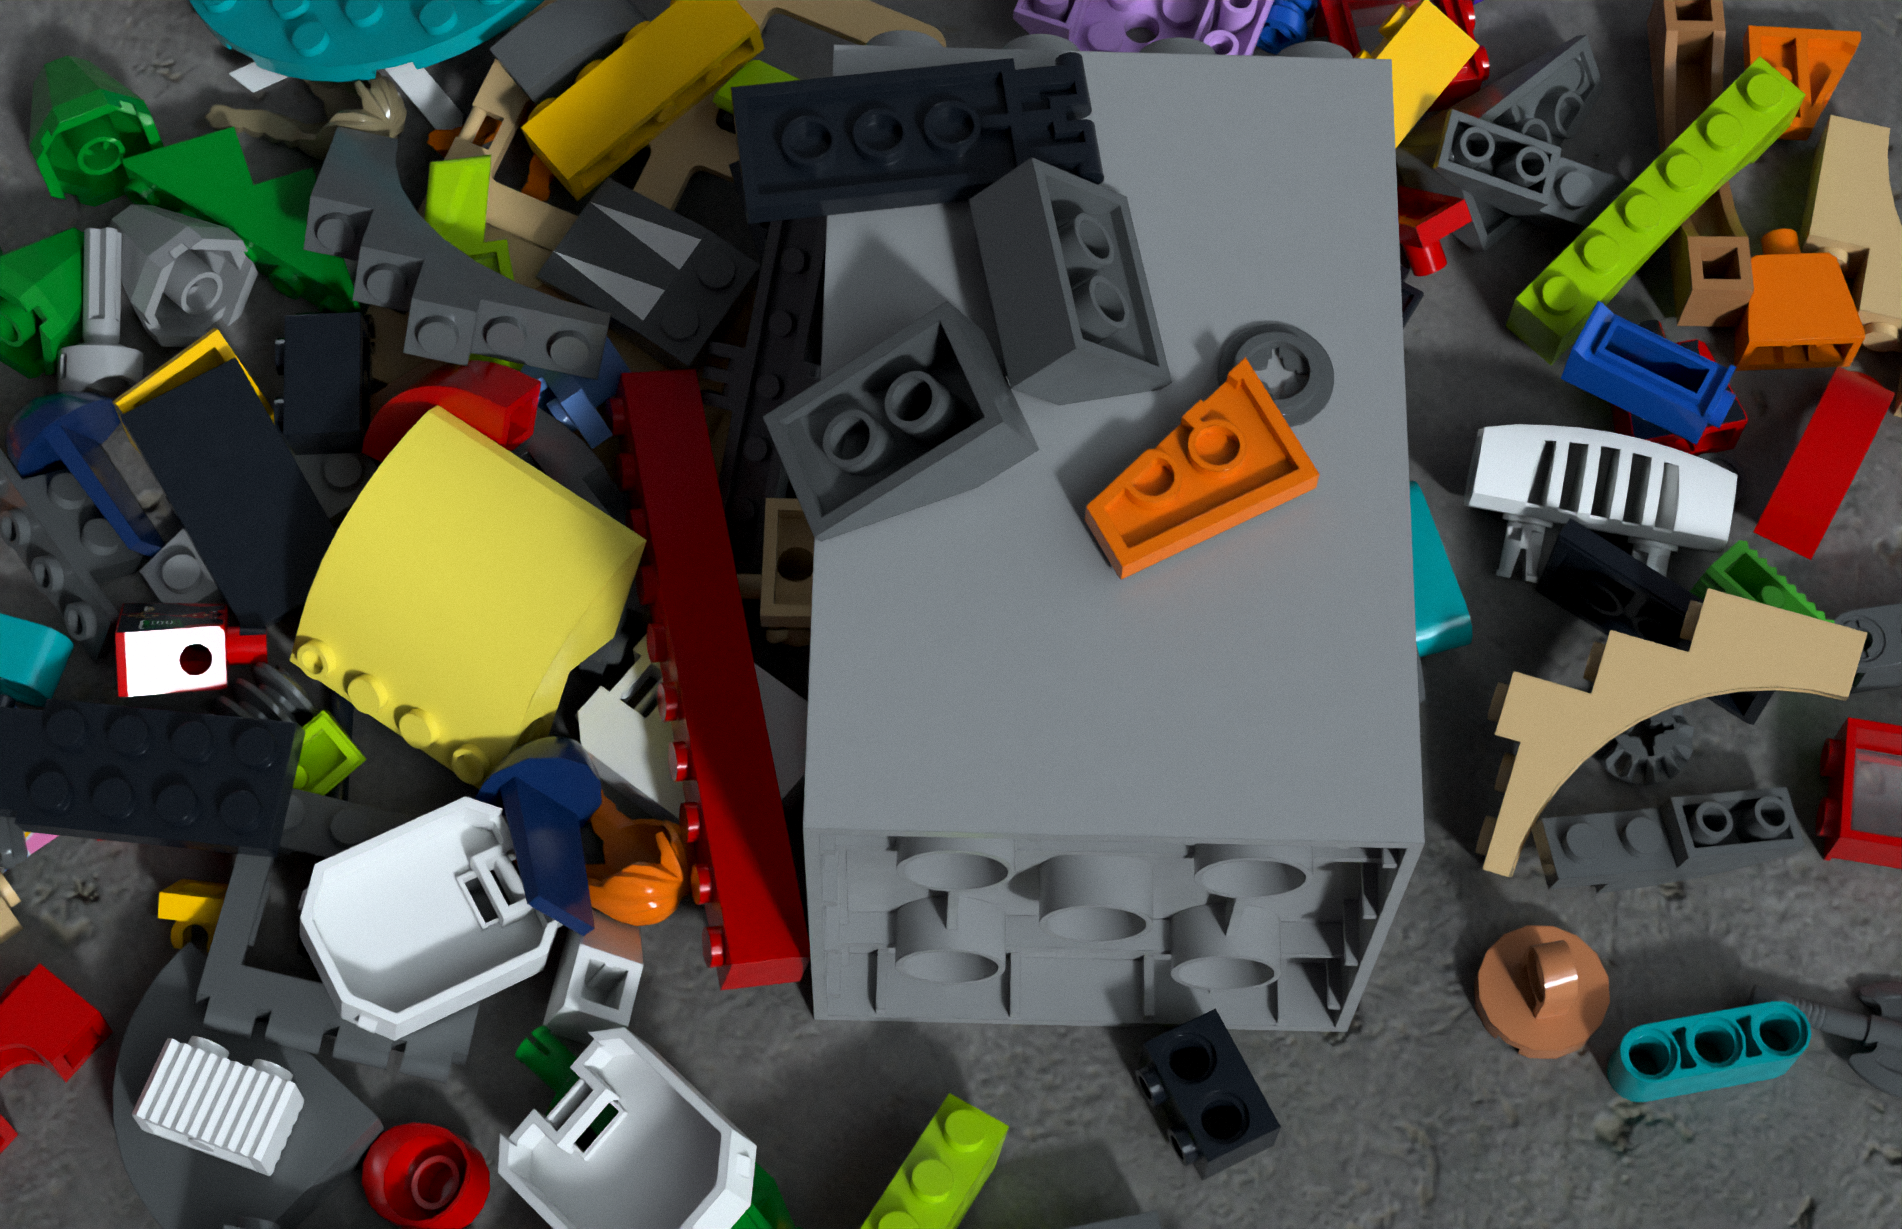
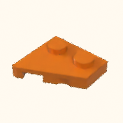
(1808, 59)

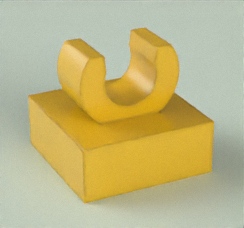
(191, 904)

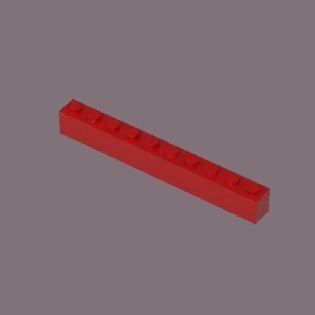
(708, 683)

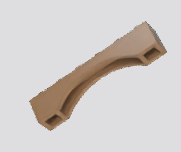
(1710, 248)

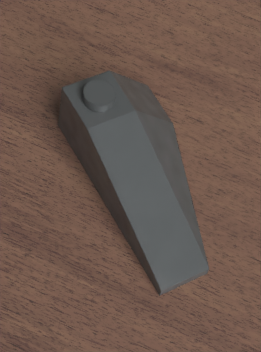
(1538, 100)

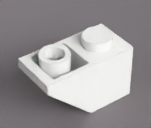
(596, 980)

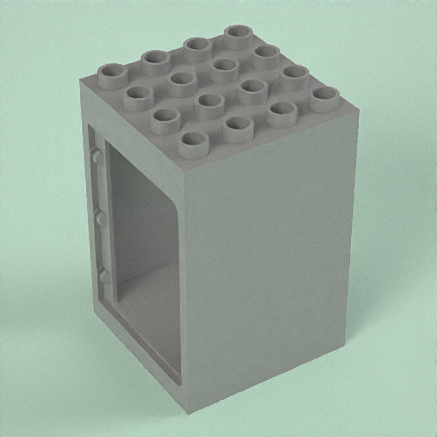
(1167, 778)

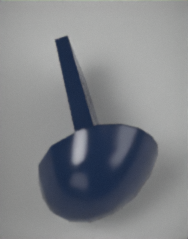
(67, 433)
(547, 796)

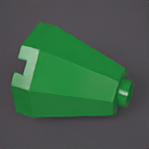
(85, 128)
(41, 301)

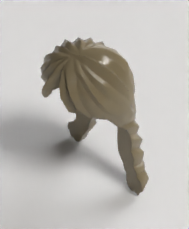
(357, 105)

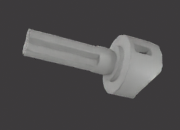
(100, 361)

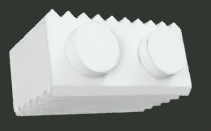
(219, 1104)

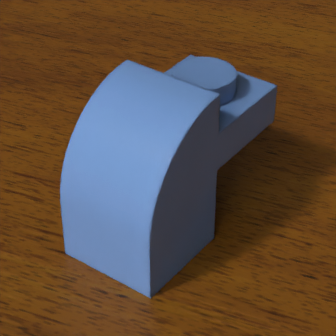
(574, 397)

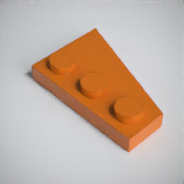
(1205, 477)

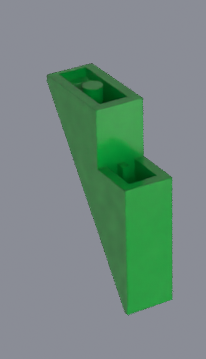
(213, 184)

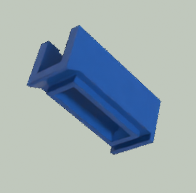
(1649, 375)

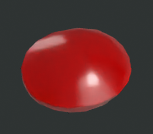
(425, 1177)

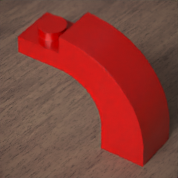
(482, 394)
(1824, 462)

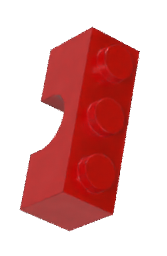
(47, 1027)

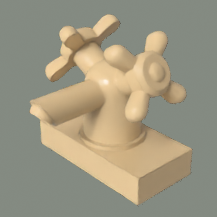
(785, 575)

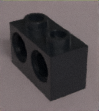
(1223, 1090)

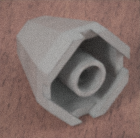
(181, 273)

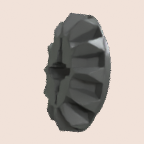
(1298, 354)
(1667, 756)

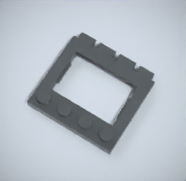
(300, 1008)

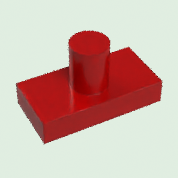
(1425, 220)

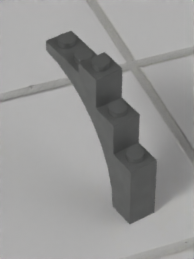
(410, 268)

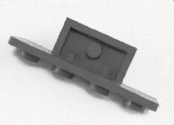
(66, 550)

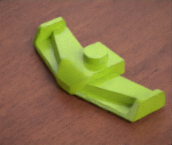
(458, 214)

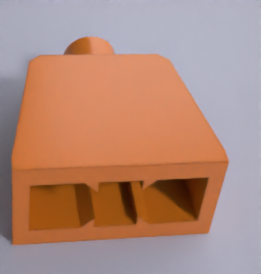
(1797, 310)

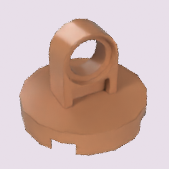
(1541, 991)

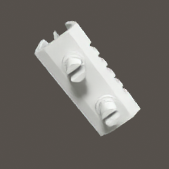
(1602, 482)

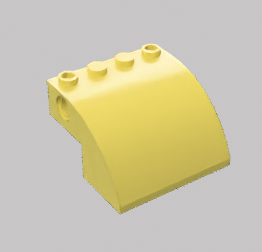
(463, 596)

